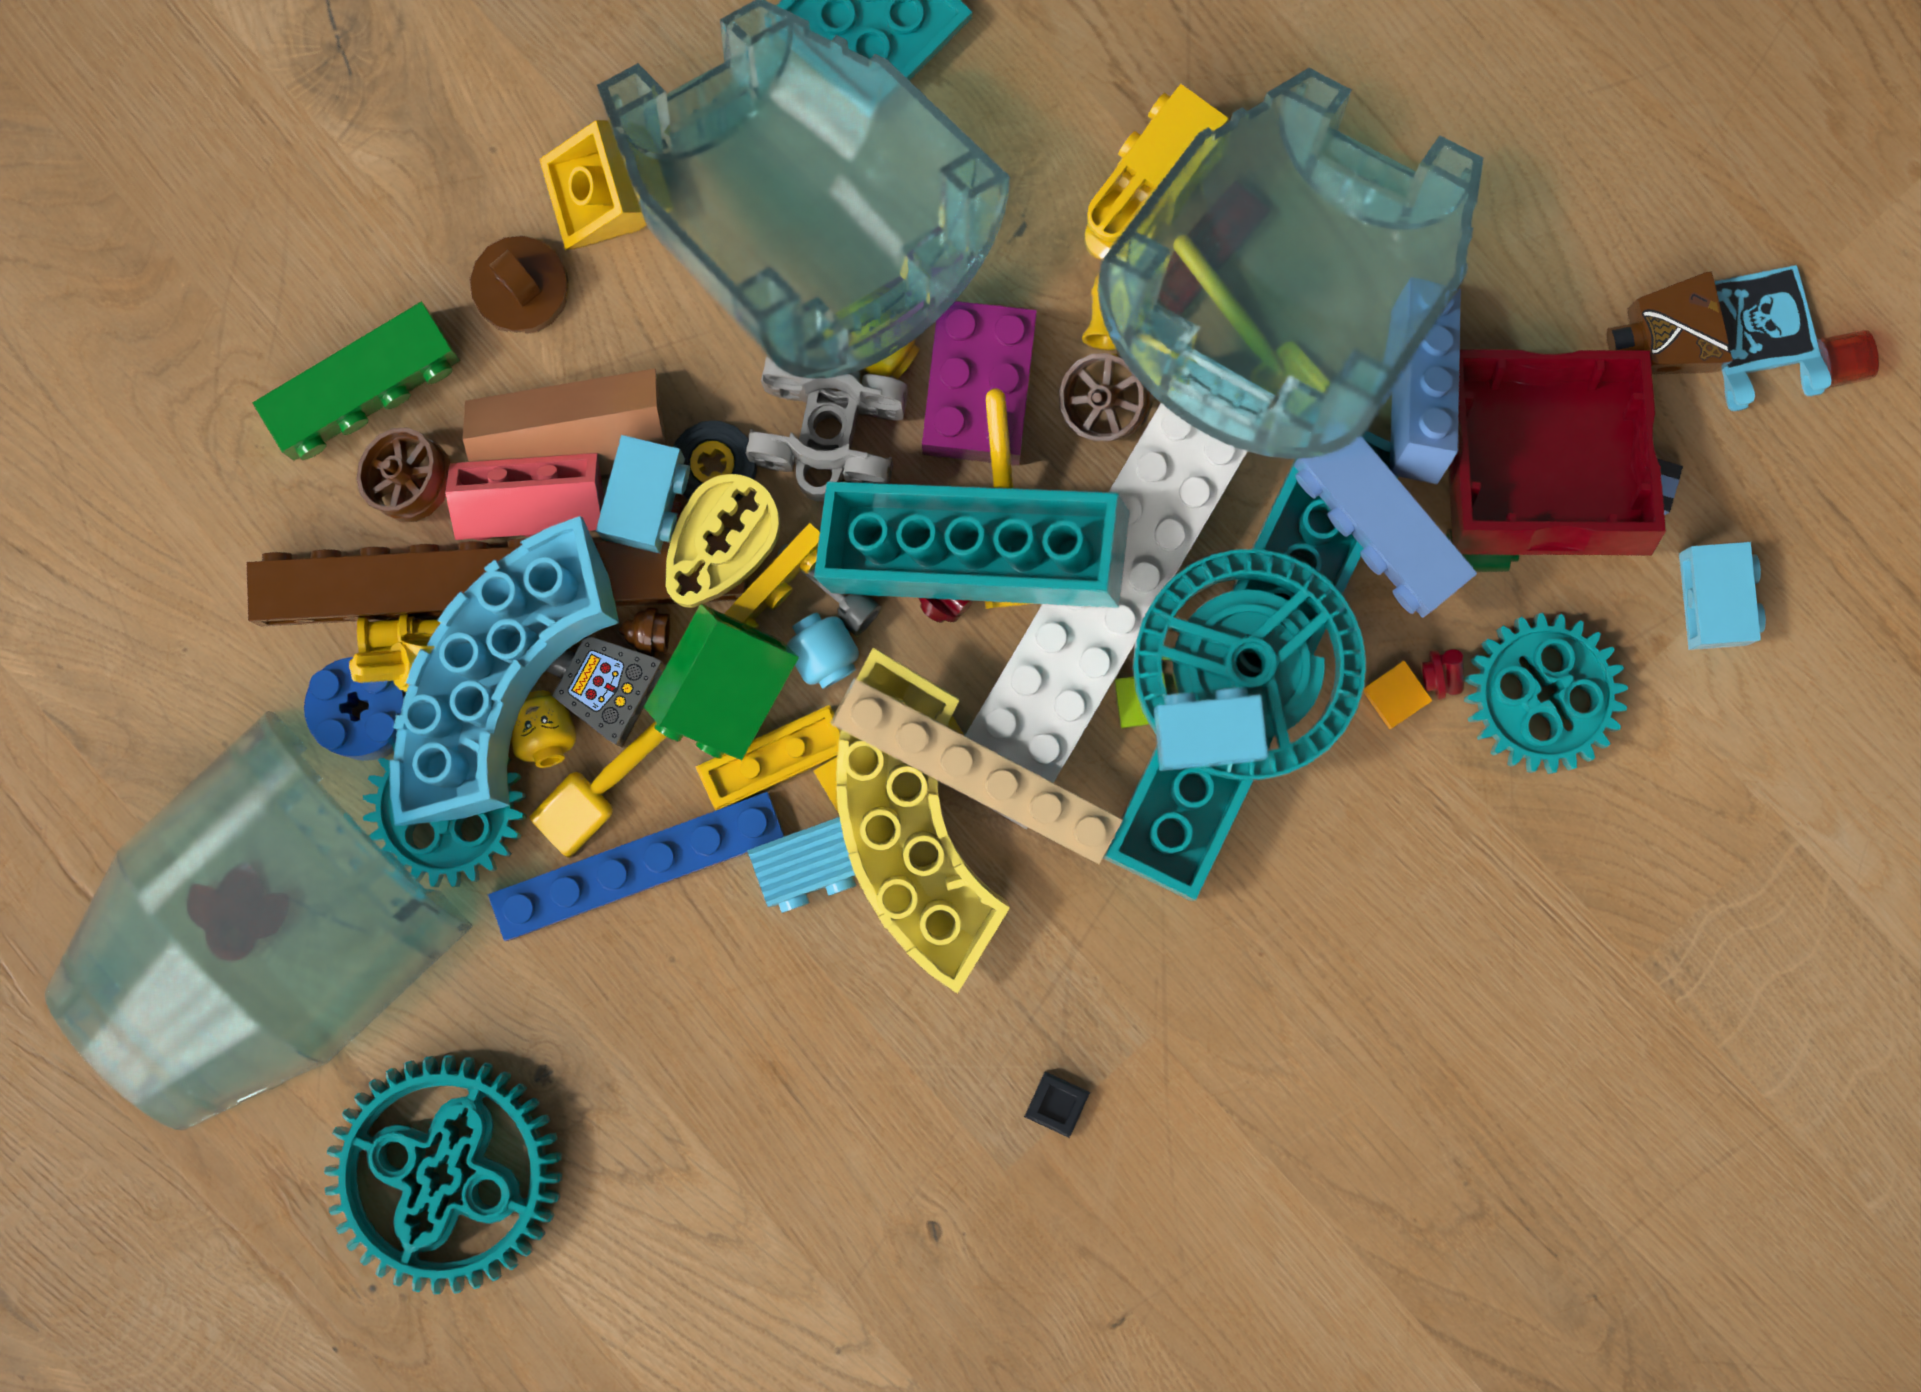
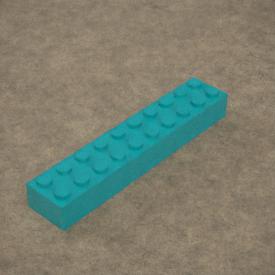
(1185, 814)

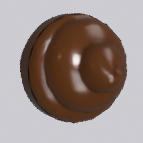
(647, 631)

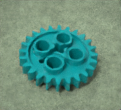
(1581, 668)
(449, 850)

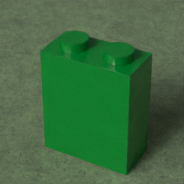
(720, 684)

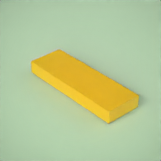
(772, 759)

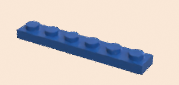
(635, 866)

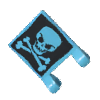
(1768, 329)

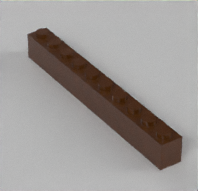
(427, 581)

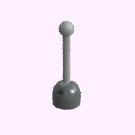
(854, 610)

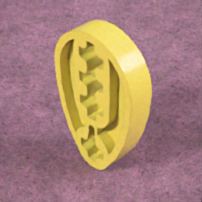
(700, 518)

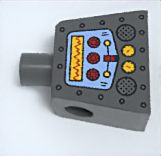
(606, 685)

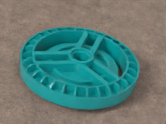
(1273, 632)

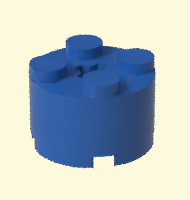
(330, 718)

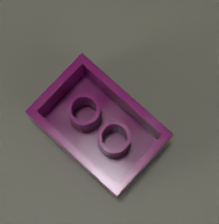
(972, 353)

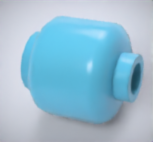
(823, 650)

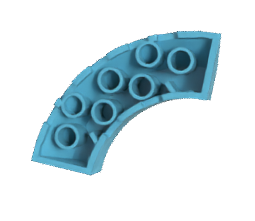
(484, 665)

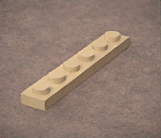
(976, 771)

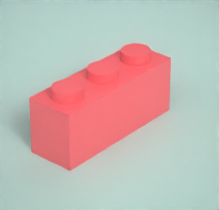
(523, 495)

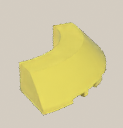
(902, 844)

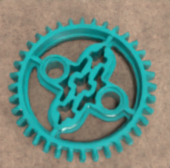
(418, 1199)

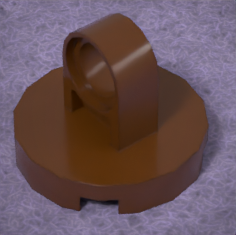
(519, 285)

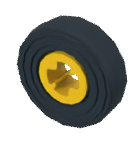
(707, 440)

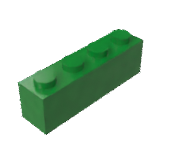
(356, 383)

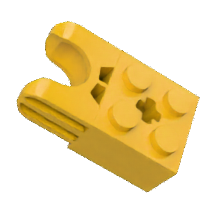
(1145, 163)

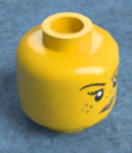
(543, 730)

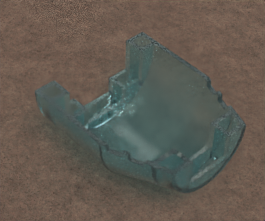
(809, 191)
(1288, 273)
(242, 937)

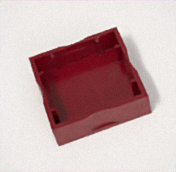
(1556, 454)

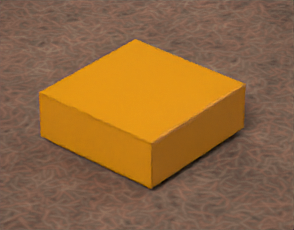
(1397, 695)

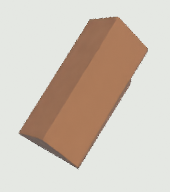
(566, 419)

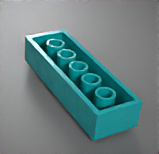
(973, 543)

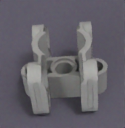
(876, 397)

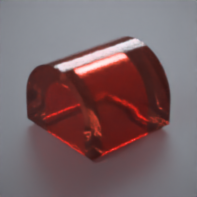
(1850, 357)

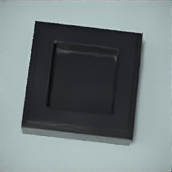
(1057, 1104)

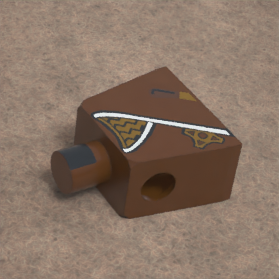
(1678, 327)

